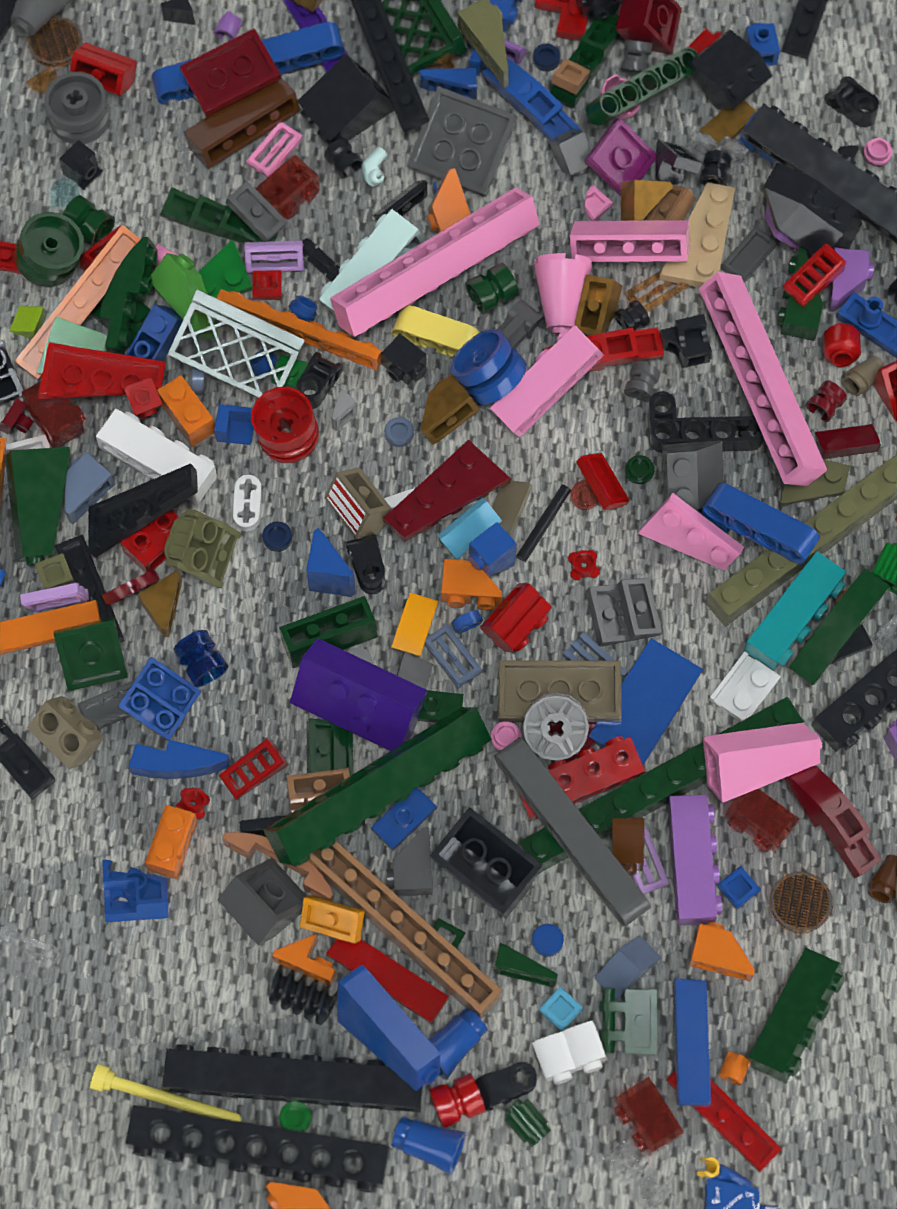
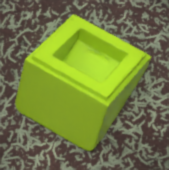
(28, 321)

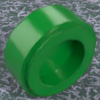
(295, 1116)

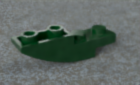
(128, 284)

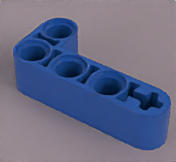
(760, 522)

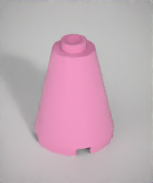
(560, 288)

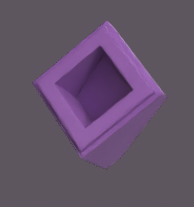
(515, 52)

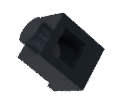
(80, 165)

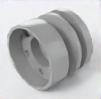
(556, 707)

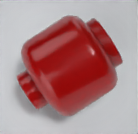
(841, 344)

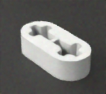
(240, 503)

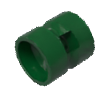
(92, 222)
(494, 287)

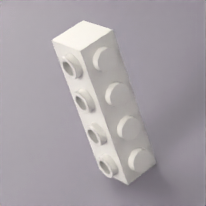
(151, 451)

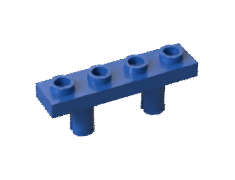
(870, 321)

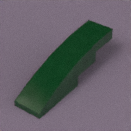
(590, 54)
(208, 217)
(839, 626)

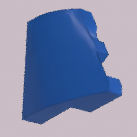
(144, 892)

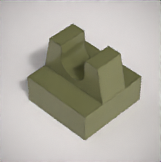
(54, 572)

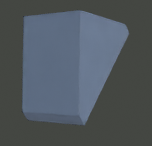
(628, 966)

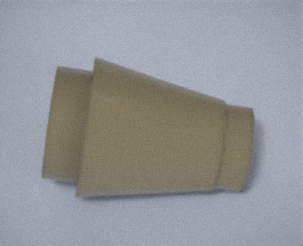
(862, 376)

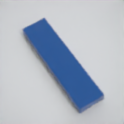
(691, 1043)

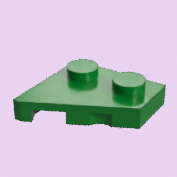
(225, 272)

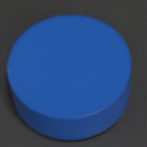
(467, 621)
(547, 940)

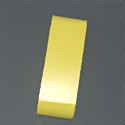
(432, 330)

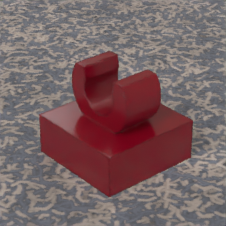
(16, 419)

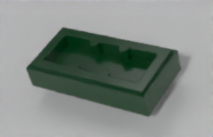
(439, 705)

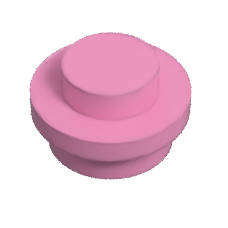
(877, 152)
(504, 734)

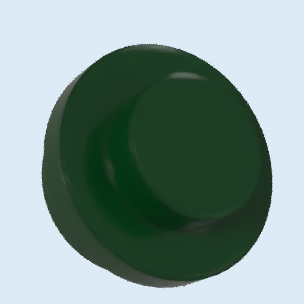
(639, 469)

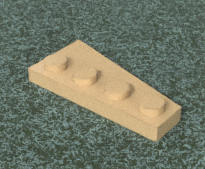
(707, 238)

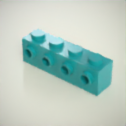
(795, 611)

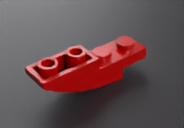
(626, 346)

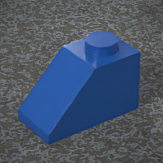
(493, 550)

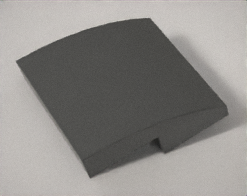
(636, 608)

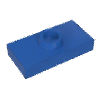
(403, 819)

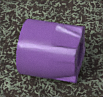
(228, 24)

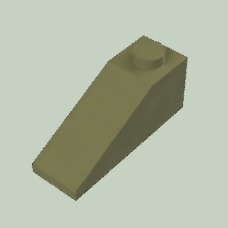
(484, 31)

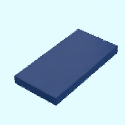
(650, 698)

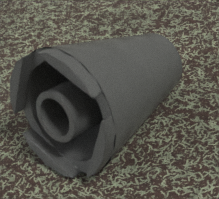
(32, 15)

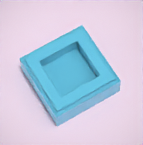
(561, 1009)

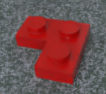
(571, 20)

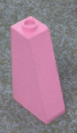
(758, 757)

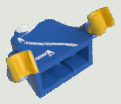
(728, 1188)

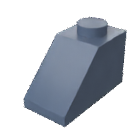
(85, 485)

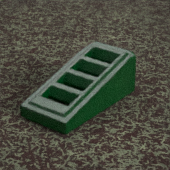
(518, 966)

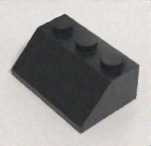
(487, 862)

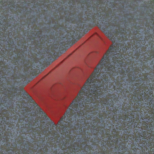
(90, 372)

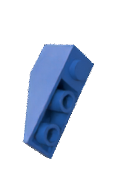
(156, 334)

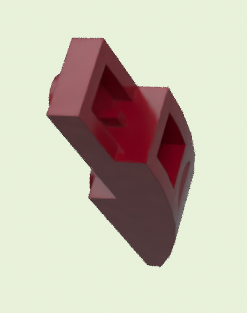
(838, 817)

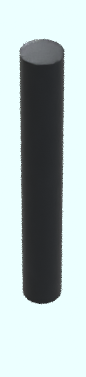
(543, 523)

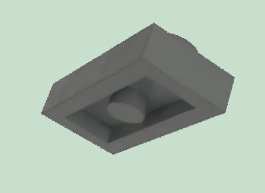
(256, 212)

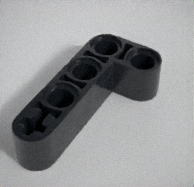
(704, 427)

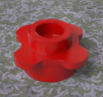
(583, 556)
(193, 795)

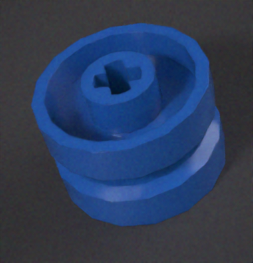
(488, 366)

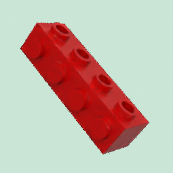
(595, 771)

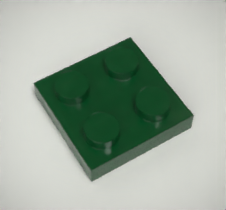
(90, 654)

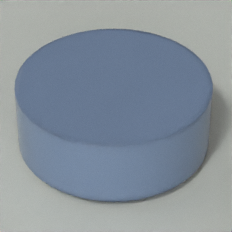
(197, 381)
(399, 432)

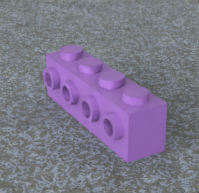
(692, 860)

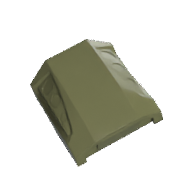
(201, 546)

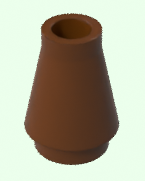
(884, 881)

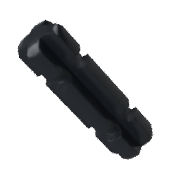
(320, 259)

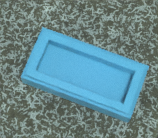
(468, 527)

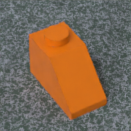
(448, 203)
(720, 953)

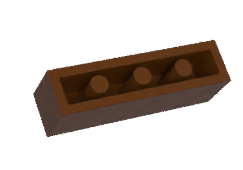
(241, 123)

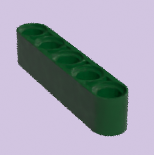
(640, 87)

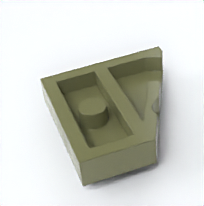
(828, 485)

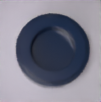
(546, 57)
(277, 536)

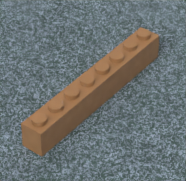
(407, 929)

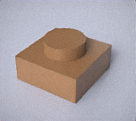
(570, 76)

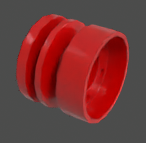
(280, 410)

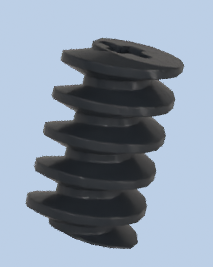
(301, 996)

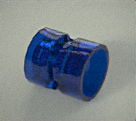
(198, 654)

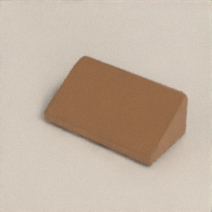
(673, 206)

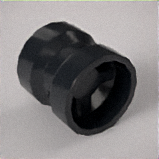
(342, 156)
(716, 167)

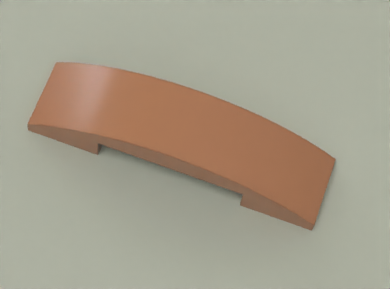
(247, 844)

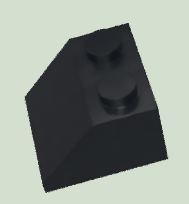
(729, 70)

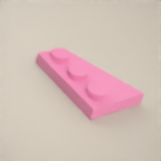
(691, 533)

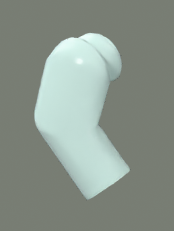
(371, 169)

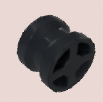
(633, 316)

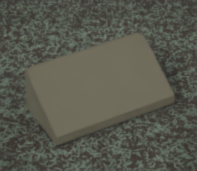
(510, 504)

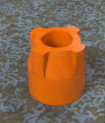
(734, 1067)

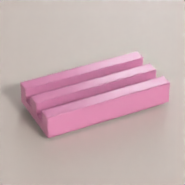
(261, 167)

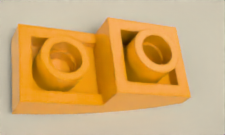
(414, 624)

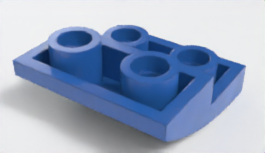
(159, 698)

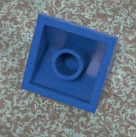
(327, 569)

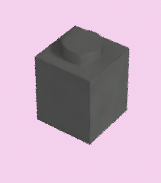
(570, 151)

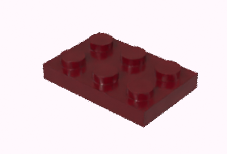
(230, 72)

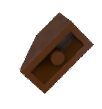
(628, 843)

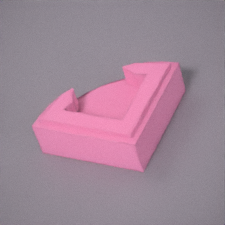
(596, 203)

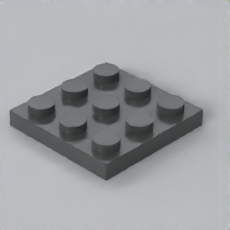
(462, 137)

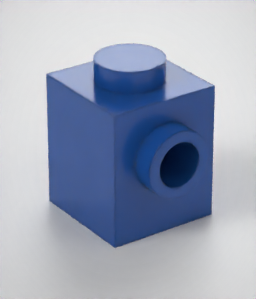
(764, 40)

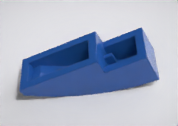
(177, 761)

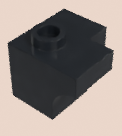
(688, 341)

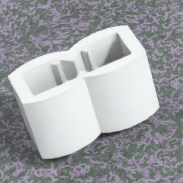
(569, 1052)

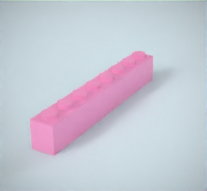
(434, 262)
(762, 379)

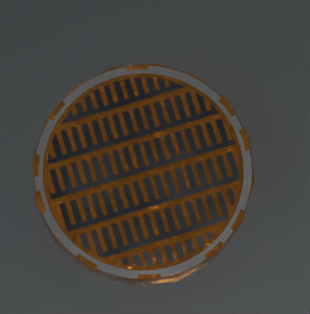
(55, 42)
(800, 902)

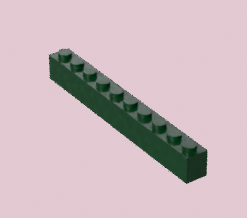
(654, 787)

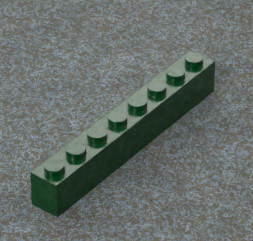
(377, 786)

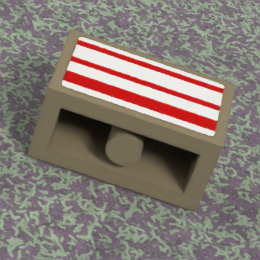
(357, 502)

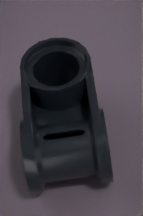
(849, 101)
(319, 376)
(367, 560)
(500, 1086)

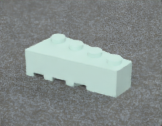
(387, 242)

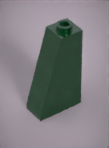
(36, 494)

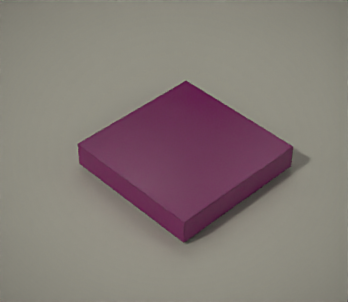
(620, 155)

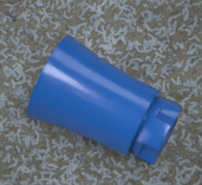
(457, 1040)
(429, 1143)

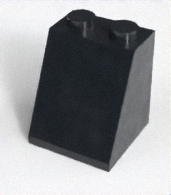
(345, 101)

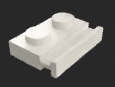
(744, 688)

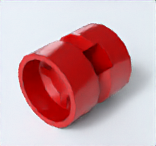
(457, 1100)

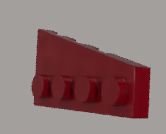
(454, 484)

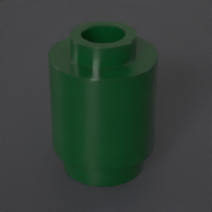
(527, 1122)

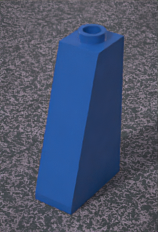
(386, 1029)

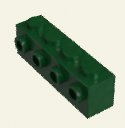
(796, 1016)

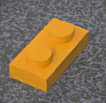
(332, 919)

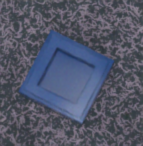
(738, 887)

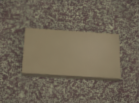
(591, 682)

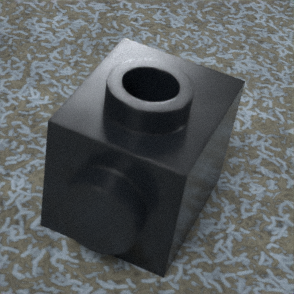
(404, 360)

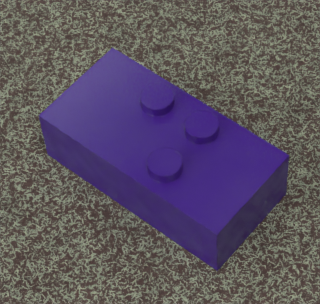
(357, 695)

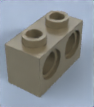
(62, 735)

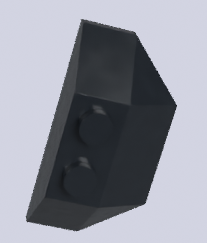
(809, 211)

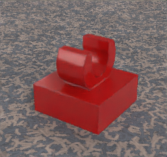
(267, 285)

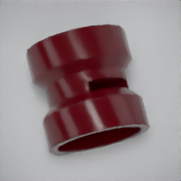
(828, 399)

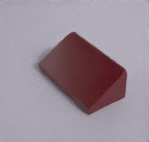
(847, 441)

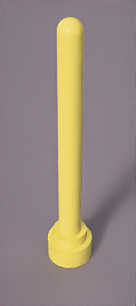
(105, 1079)

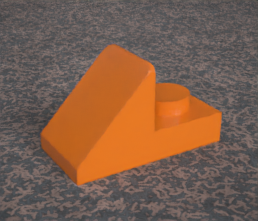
(297, 957)

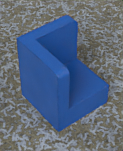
(234, 425)

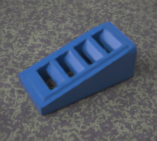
(456, 80)

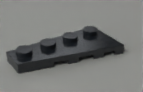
(137, 507)

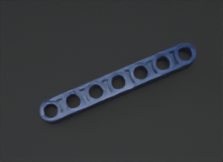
(288, 52)

